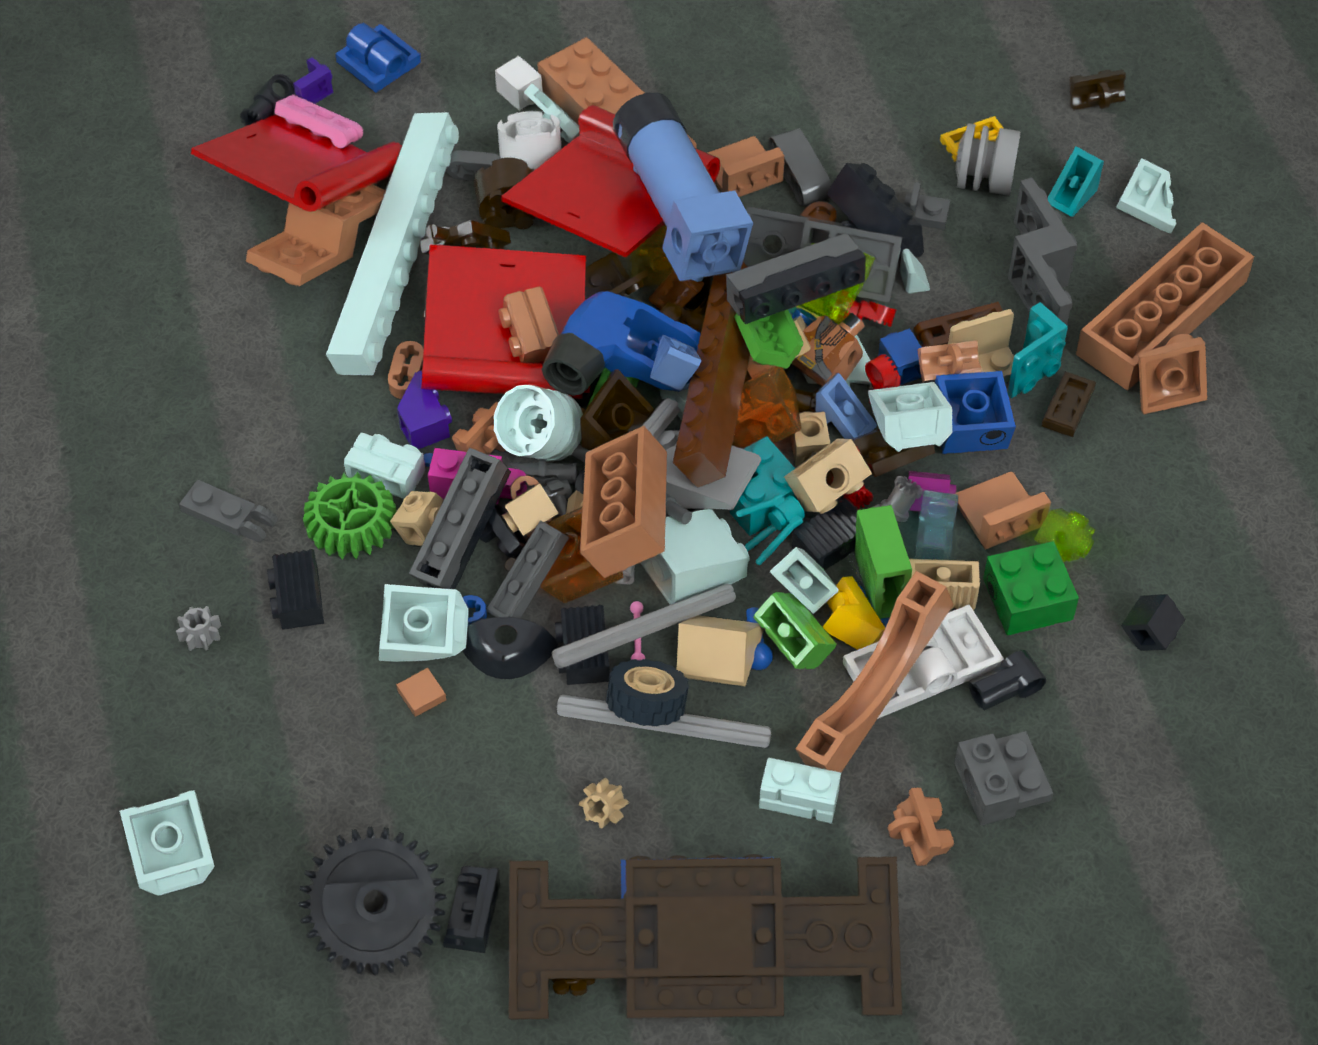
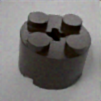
(495, 182)

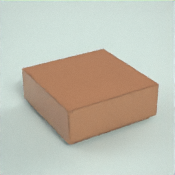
(421, 692)

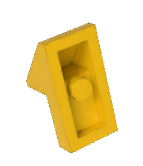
(853, 616)

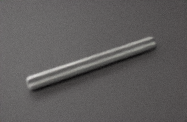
(643, 626)
(687, 725)

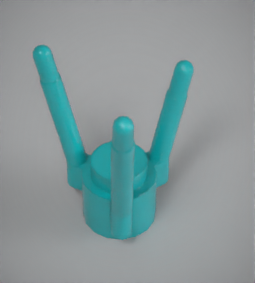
(784, 514)

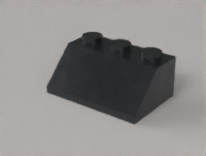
(874, 206)

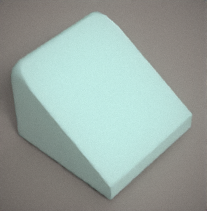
(912, 273)

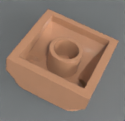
(1173, 374)

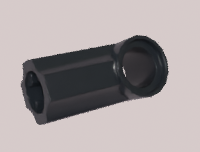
(1014, 677)

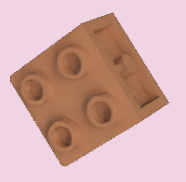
(748, 166)
(1002, 509)

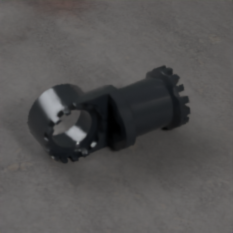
(266, 100)

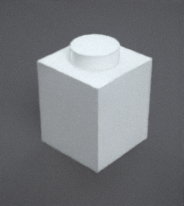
(514, 79)

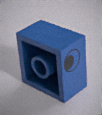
(979, 412)

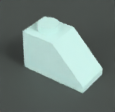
(805, 579)

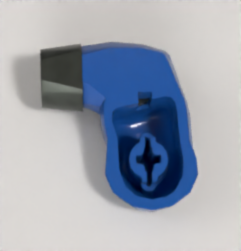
(611, 335)

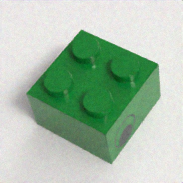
(1030, 588)

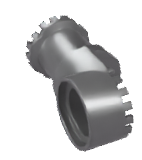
(902, 497)

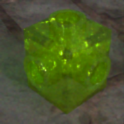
(1069, 532)

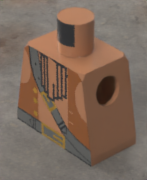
(832, 349)

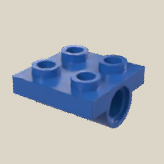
(376, 56)

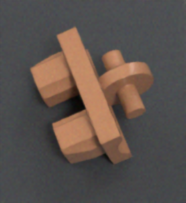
(948, 359)
(481, 435)
(916, 827)

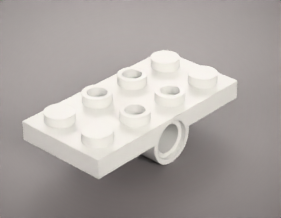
(952, 657)

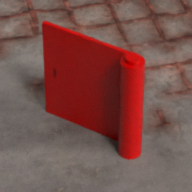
(297, 163)
(594, 189)
(463, 328)

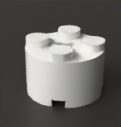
(529, 137)

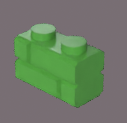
(794, 630)

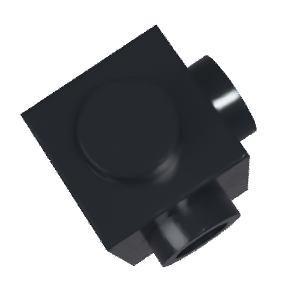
(1153, 622)

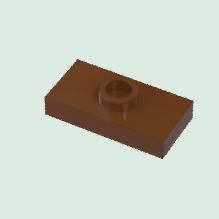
(675, 291)

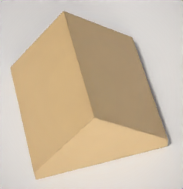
(717, 649)

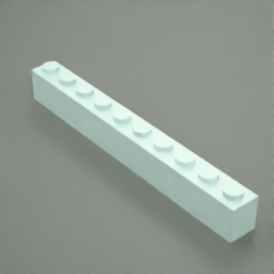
(392, 245)

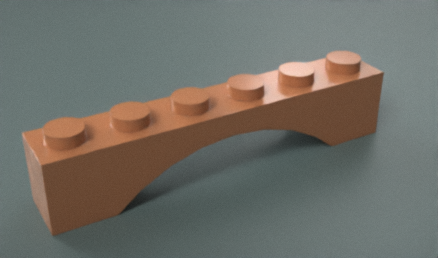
(846, 723)

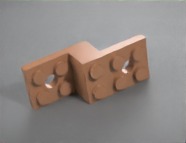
(316, 239)

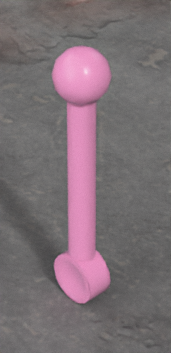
(637, 608)

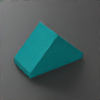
(1076, 182)

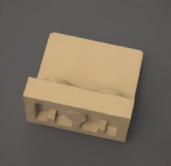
(993, 340)

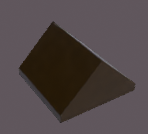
(613, 412)

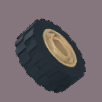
(647, 692)

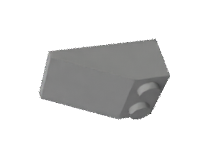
(715, 495)

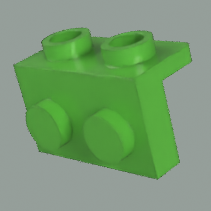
(772, 339)

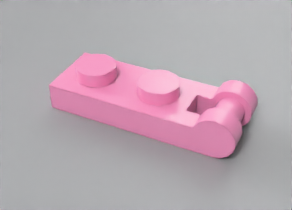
(319, 120)

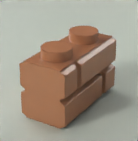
(529, 323)

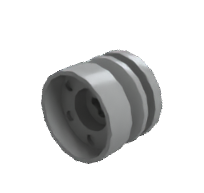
(988, 159)

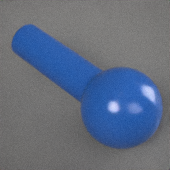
(763, 654)

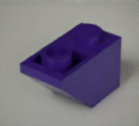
(422, 416)

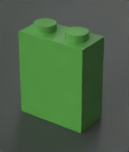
(881, 558)

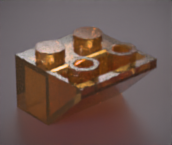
(767, 408)

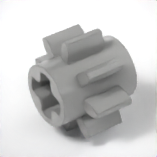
(198, 628)

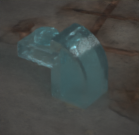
(935, 526)

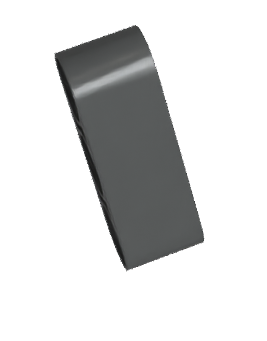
(801, 167)

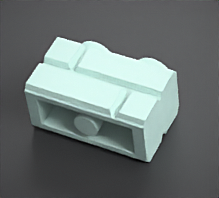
(393, 464)
(799, 790)

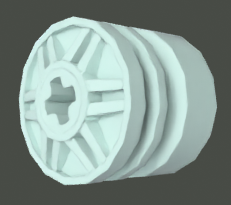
(538, 423)

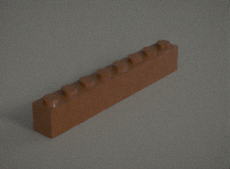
(713, 392)

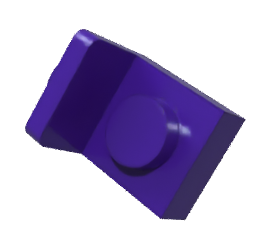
(316, 84)

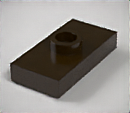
(1068, 404)

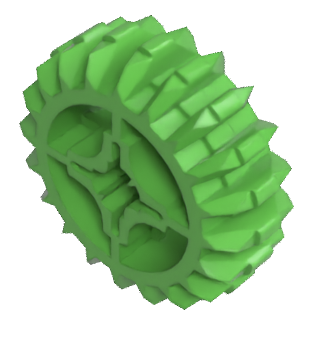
(342, 507)

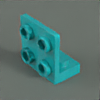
(1040, 352)

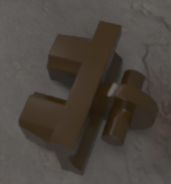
(1097, 89)

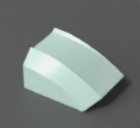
(912, 415)
(422, 623)
(168, 844)

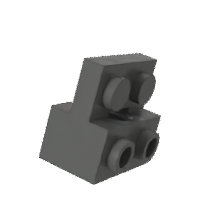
(1001, 776)

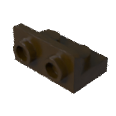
(883, 457)

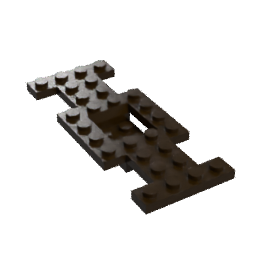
(704, 922)

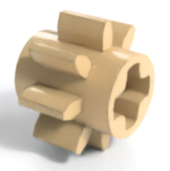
(595, 808)

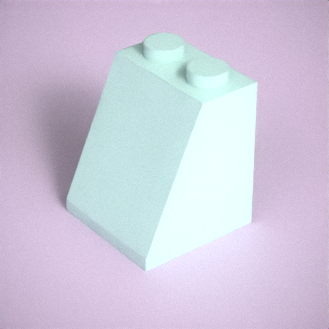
(697, 557)

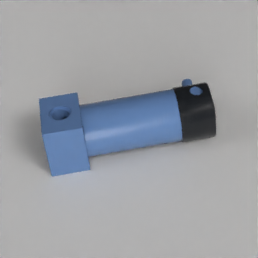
(704, 227)

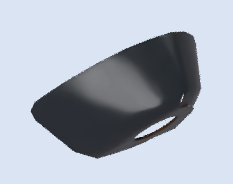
(523, 656)

